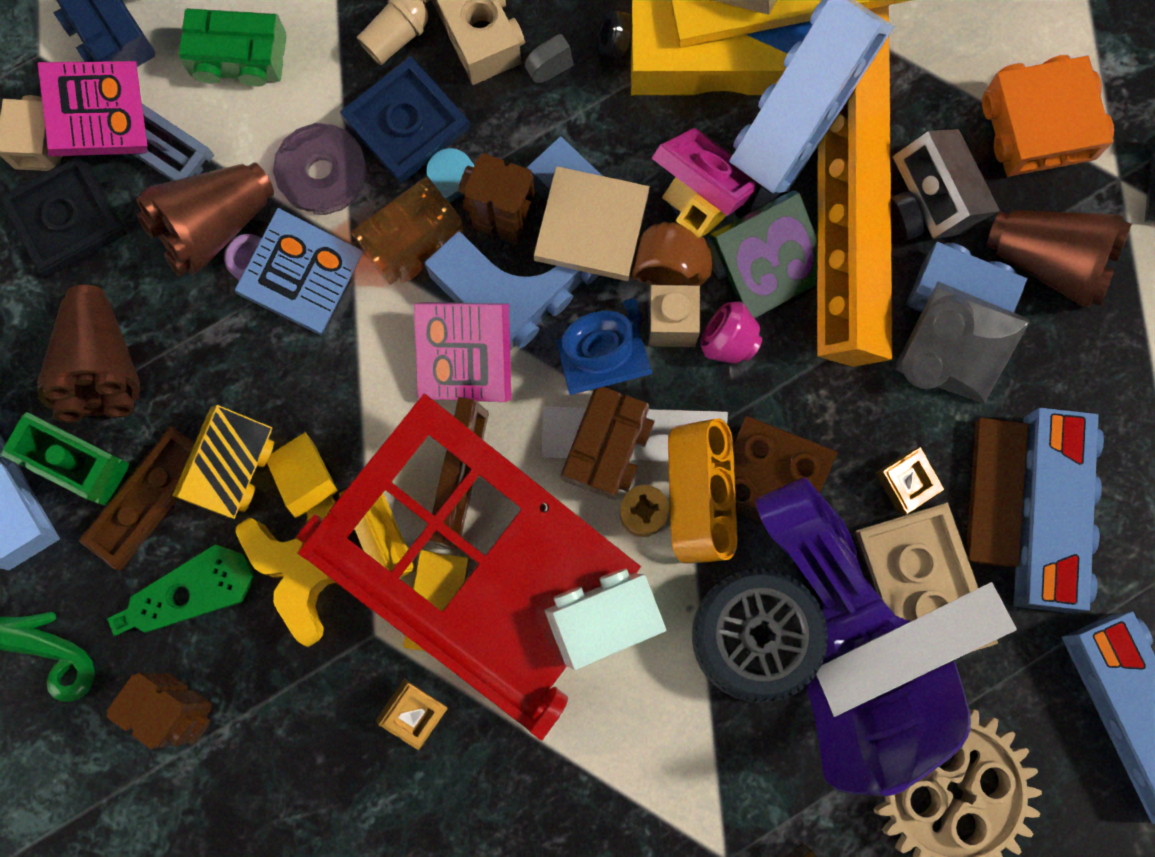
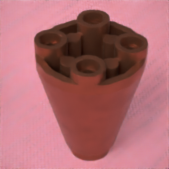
(202, 212)
(1062, 249)
(87, 361)

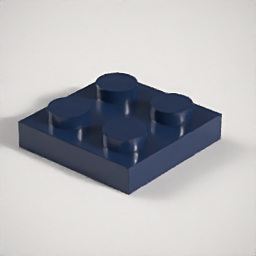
(405, 119)

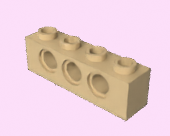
(481, 50)

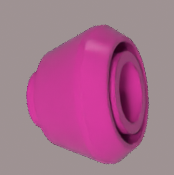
(731, 334)

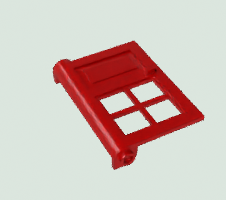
(496, 621)

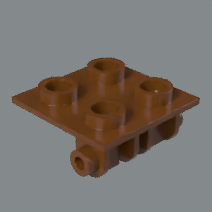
(771, 459)

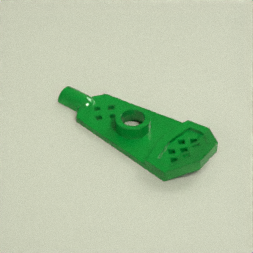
(203, 587)

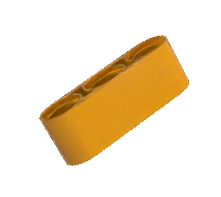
(702, 492)

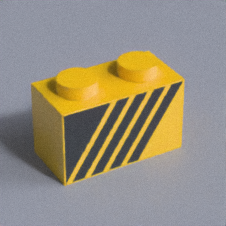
(224, 462)

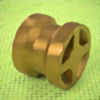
(644, 520)

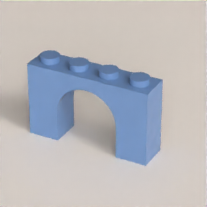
(473, 279)

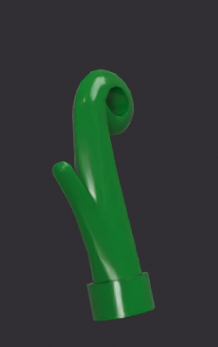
(19, 636)

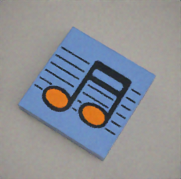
(299, 271)

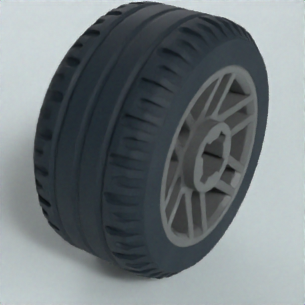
(786, 616)

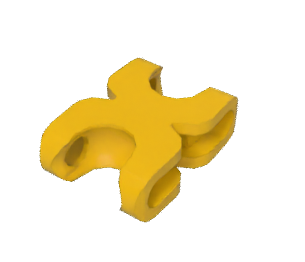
(301, 582)

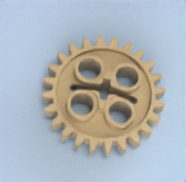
(996, 815)

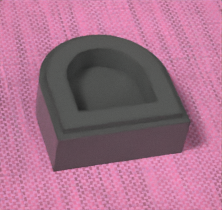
(549, 59)

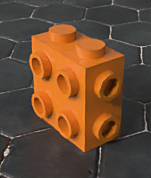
(1047, 115)

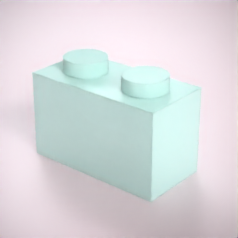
(604, 619)

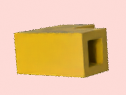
(696, 212)

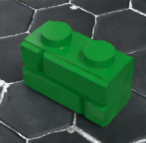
(232, 46)
(65, 459)

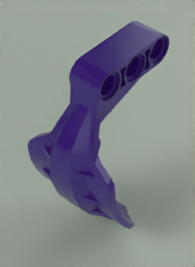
(896, 735)

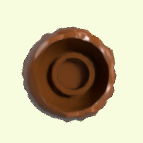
(671, 256)

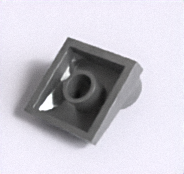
(960, 344)

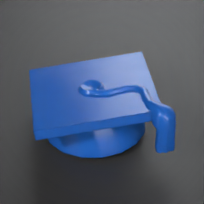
(603, 349)

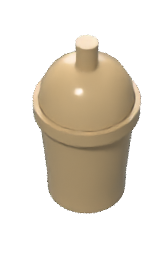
(393, 28)

